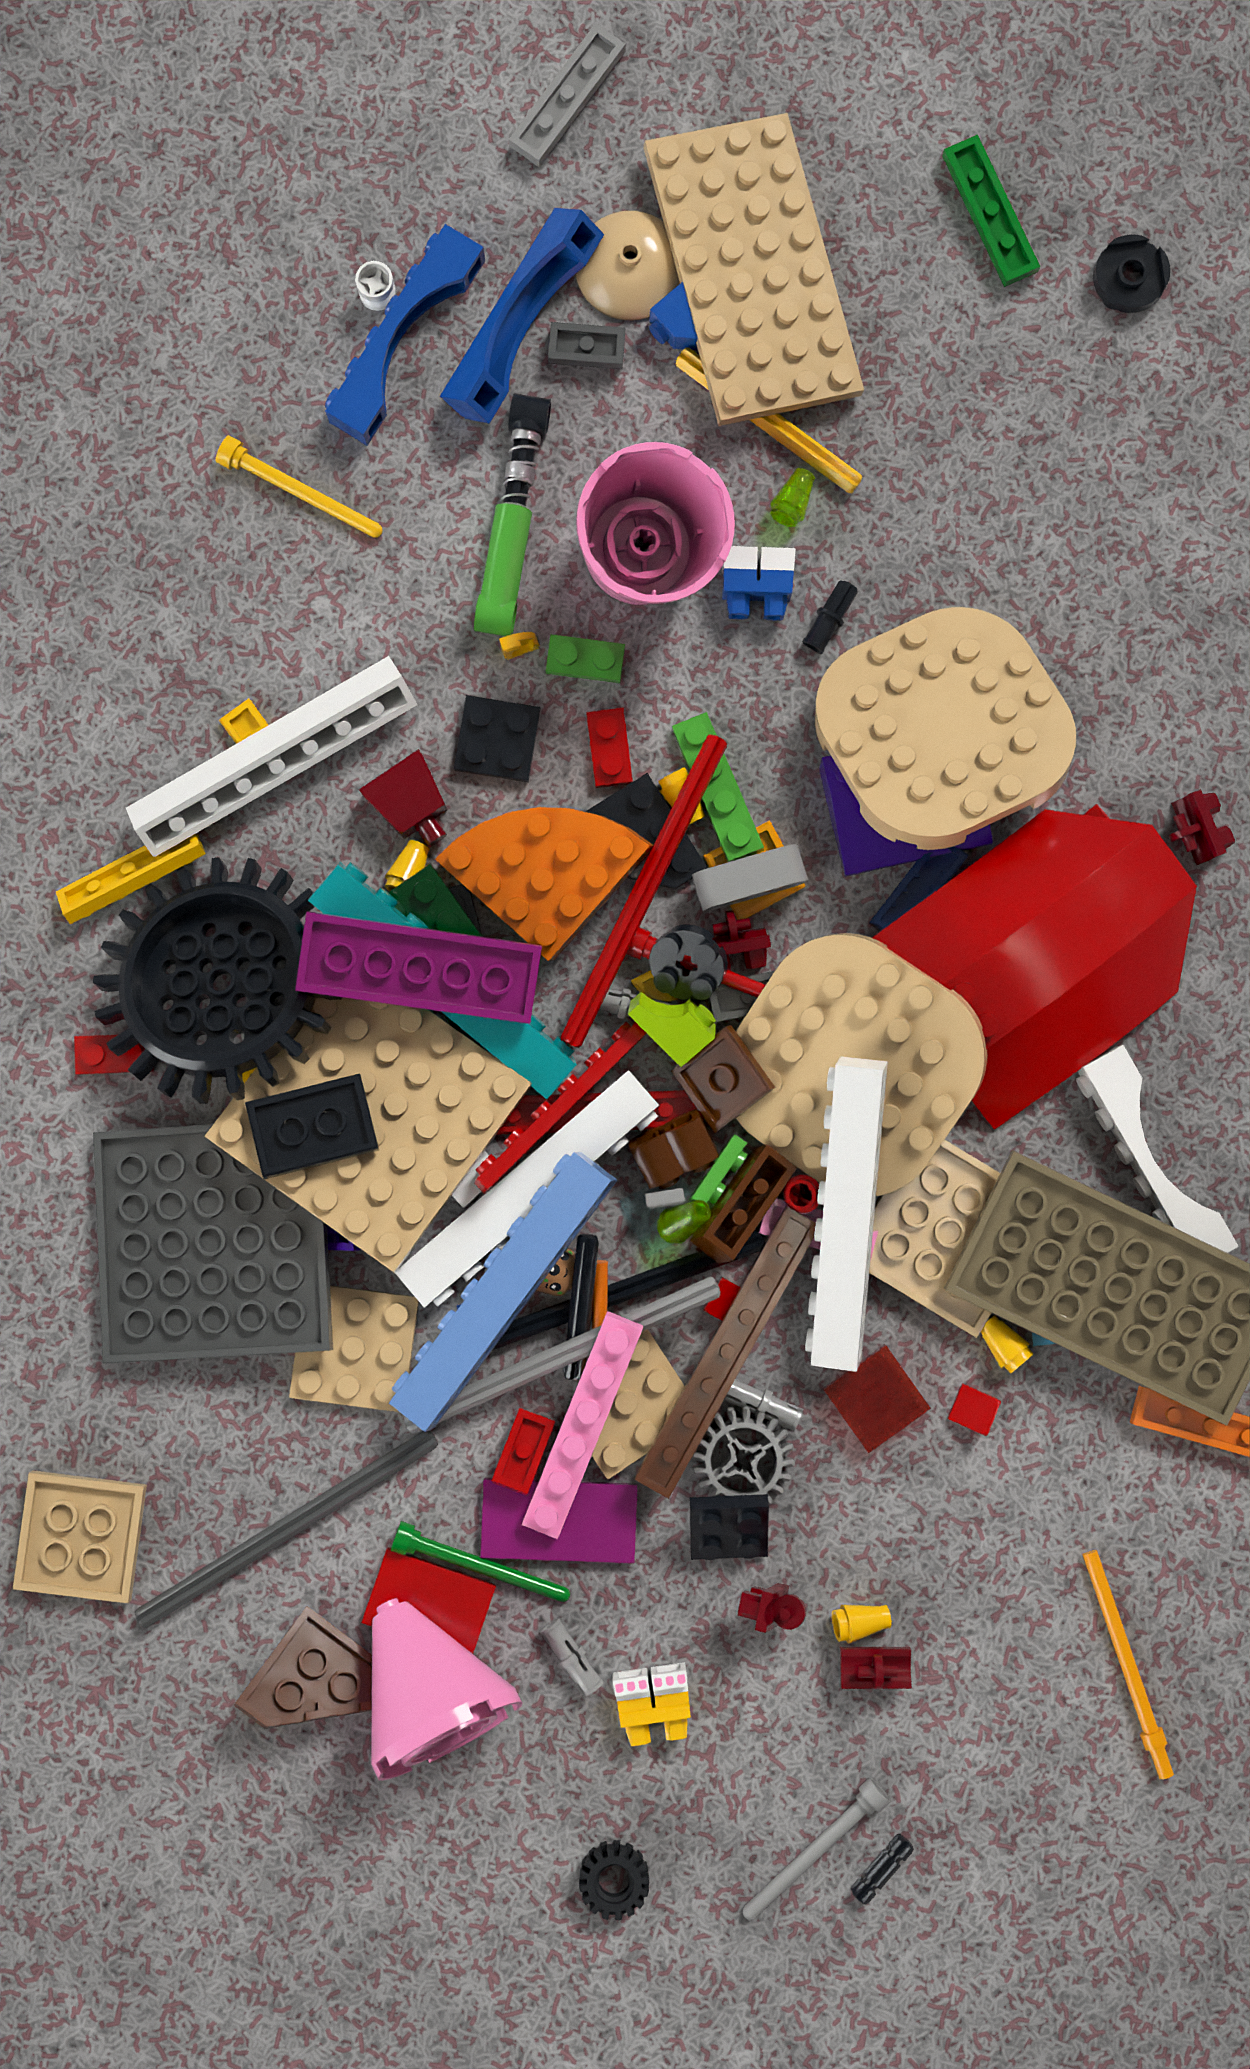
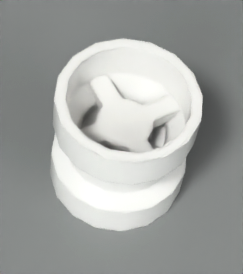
(376, 277)

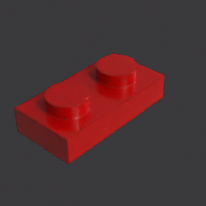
(609, 747)
(95, 1057)
(523, 1452)

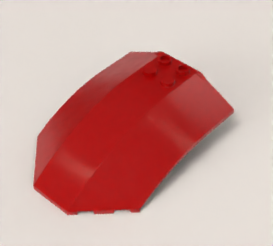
(1054, 946)

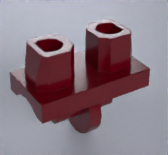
(1198, 827)
(750, 942)
(772, 1608)
(875, 1668)

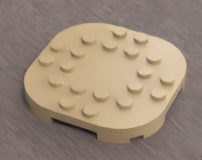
(944, 726)
(863, 1003)

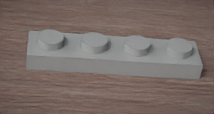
(567, 95)

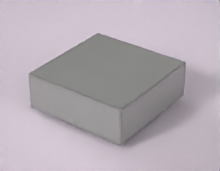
(664, 1198)

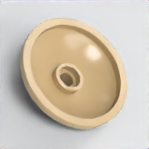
(625, 286)

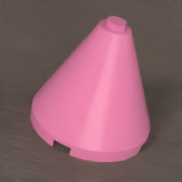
(427, 1692)

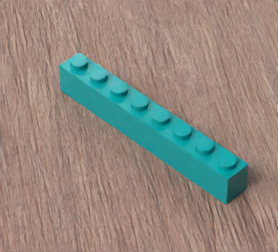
(515, 1044)

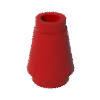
(795, 1195)

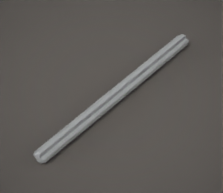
(575, 1349)

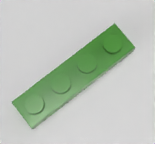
(722, 797)

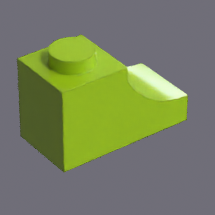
(677, 1029)

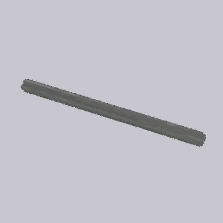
(285, 1528)

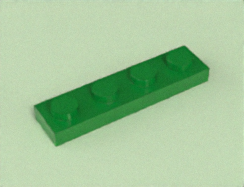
(991, 210)

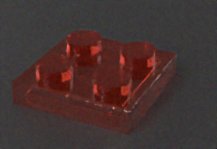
(876, 1398)

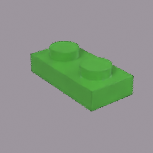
(585, 658)
(729, 1158)

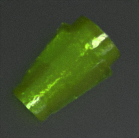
(792, 500)
(682, 1221)

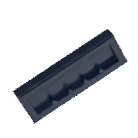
(920, 882)

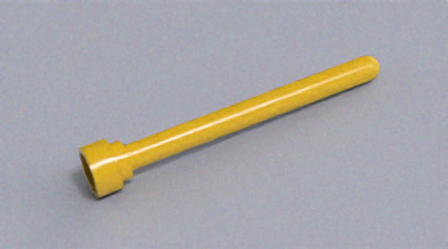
(233, 454)

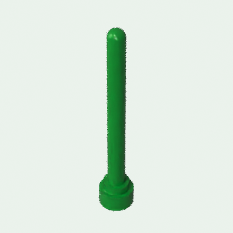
(410, 1541)

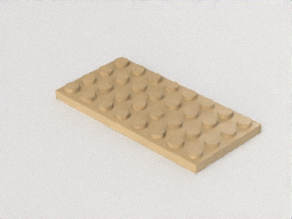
(753, 269)

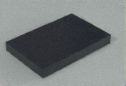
(312, 1126)

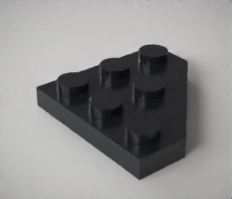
(645, 812)

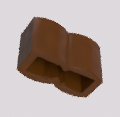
(673, 1150)

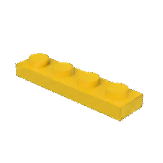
(124, 877)

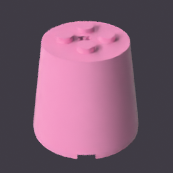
(668, 501)

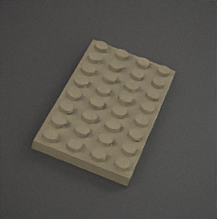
(1111, 1286)

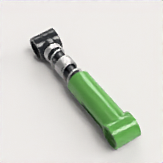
(511, 521)

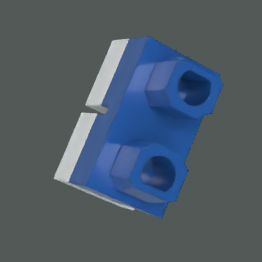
(774, 582)

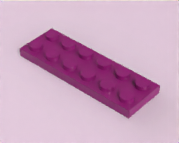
(418, 967)

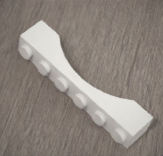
(1116, 1091)

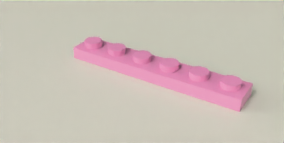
(582, 1424)

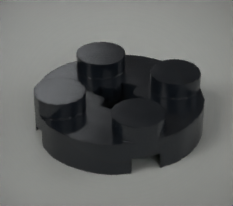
(1145, 258)
(675, 979)

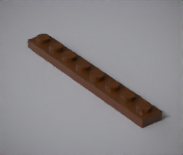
(726, 1352)

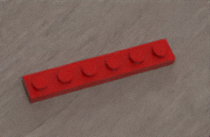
(548, 1115)

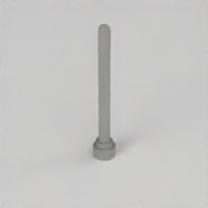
(869, 1799)

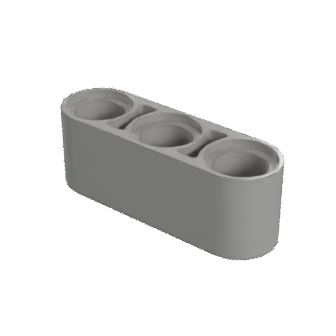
(749, 877)

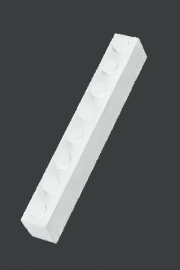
(270, 756)
(847, 1212)
(485, 1224)

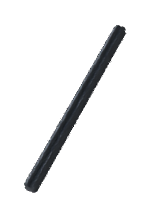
(625, 1290)

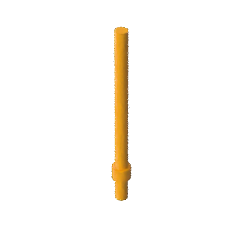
(1152, 1735)

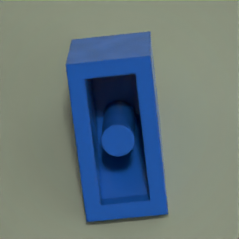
(673, 320)

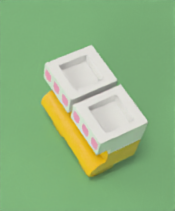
(638, 1710)

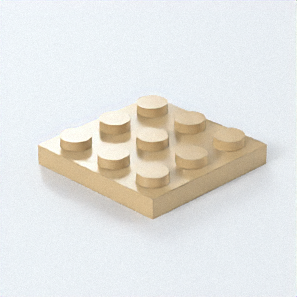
(369, 1351)
(79, 1536)

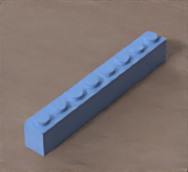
(502, 1290)

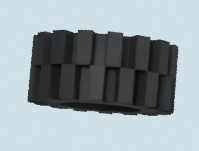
(620, 1902)

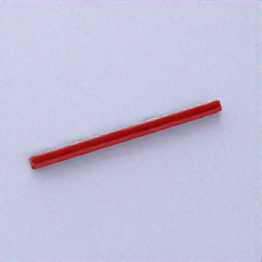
(644, 891)

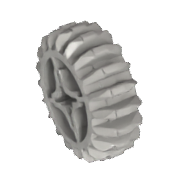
(757, 1448)

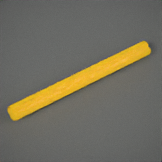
(786, 433)

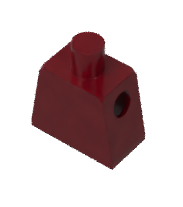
(408, 799)

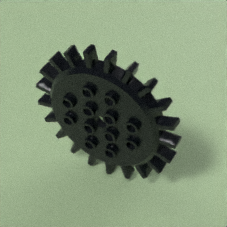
(178, 936)

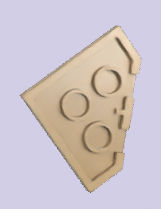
(639, 1408)

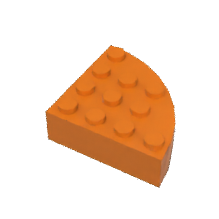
(545, 869)

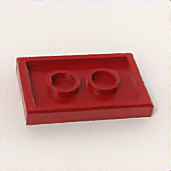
(443, 1595)

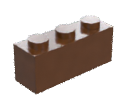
(743, 1204)

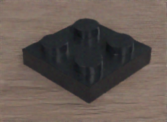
(497, 738)
(729, 1527)

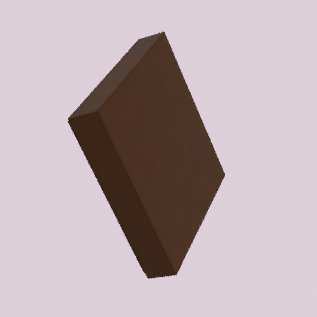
(723, 1079)

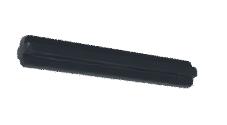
(581, 1296)

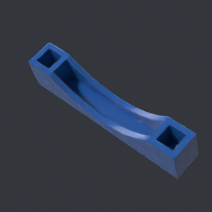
(554, 257)
(445, 271)

